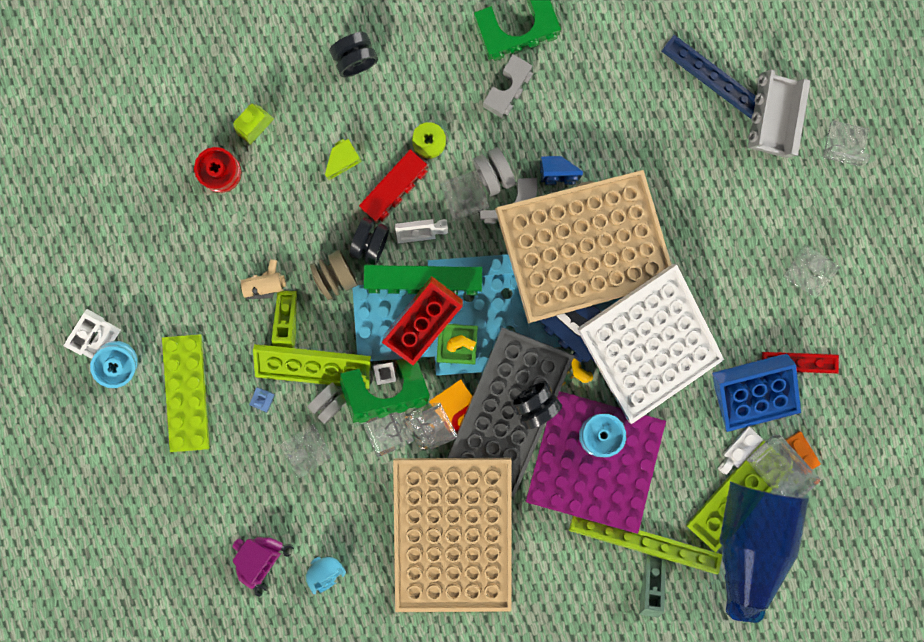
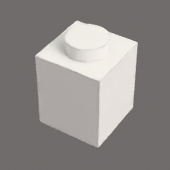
(385, 373)

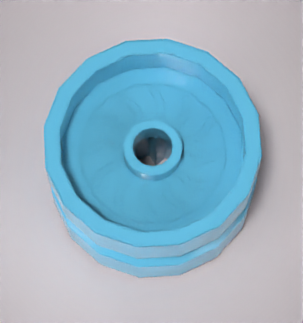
(108, 374)
(614, 435)

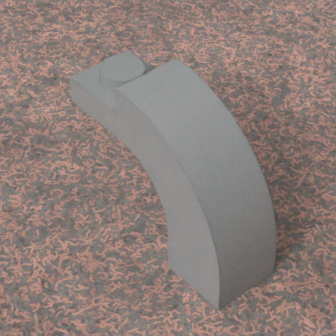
(525, 190)

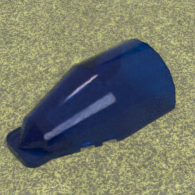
(759, 547)

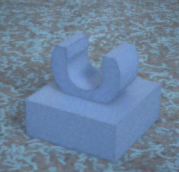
(262, 399)

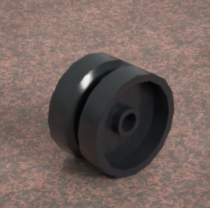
(353, 54)
(369, 242)
(536, 405)

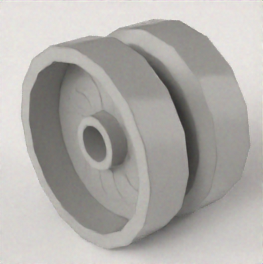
(495, 170)

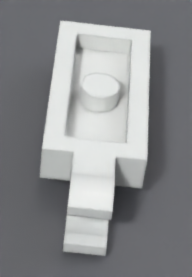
(420, 230)
(740, 450)

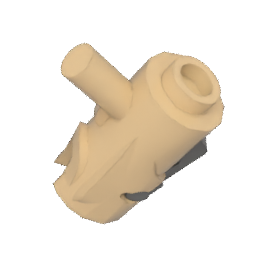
(263, 286)

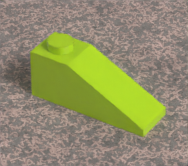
(285, 320)

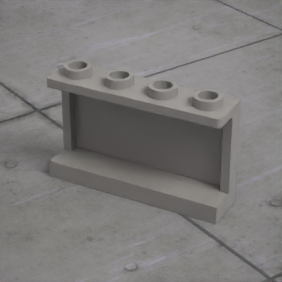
(778, 114)

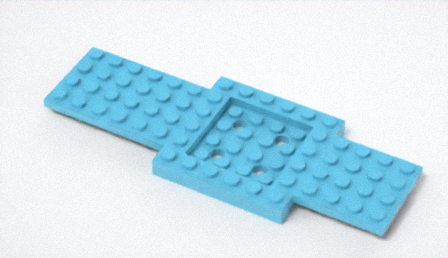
(488, 311)

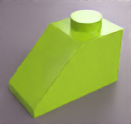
(341, 159)

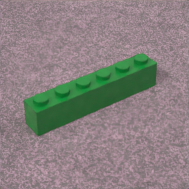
(414, 277)

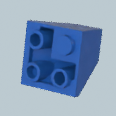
(557, 169)

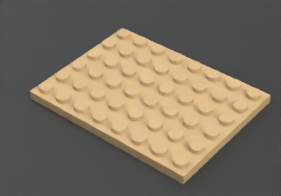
(583, 244)
(452, 534)

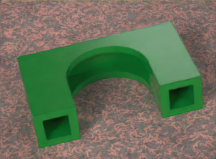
(499, 43)
(365, 406)

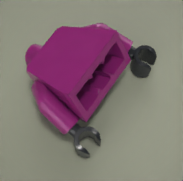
(256, 559)

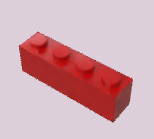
(393, 186)

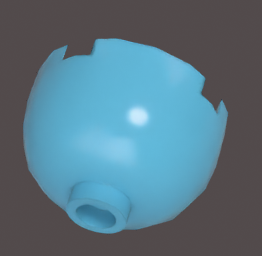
(323, 573)

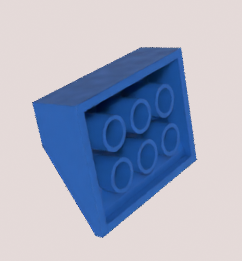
(757, 392)

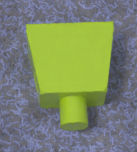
(252, 123)

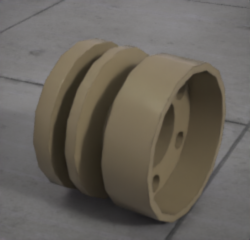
(333, 275)

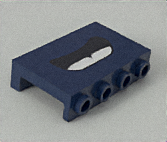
(565, 329)

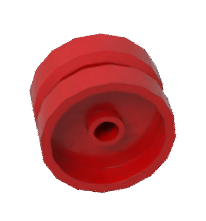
(217, 159)

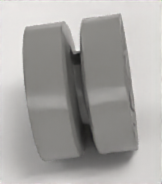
(327, 403)

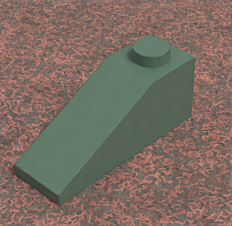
(653, 587)

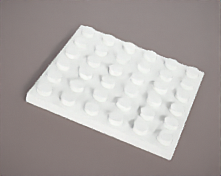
(651, 343)

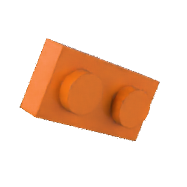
(803, 449)

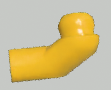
(459, 341)
(579, 373)

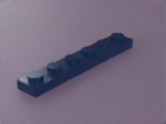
(710, 75)

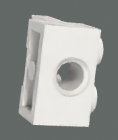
(84, 331)

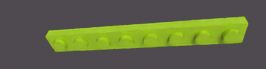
(650, 544)

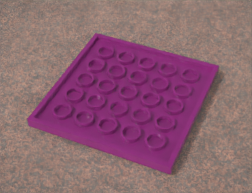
(589, 486)

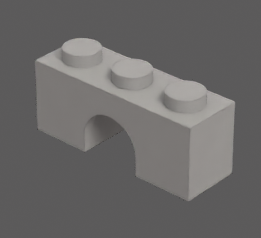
(500, 101)

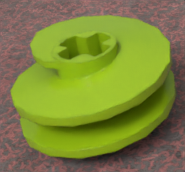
(428, 130)

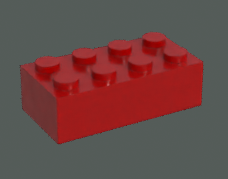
(422, 321)

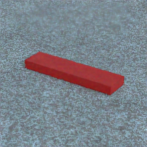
(810, 362)

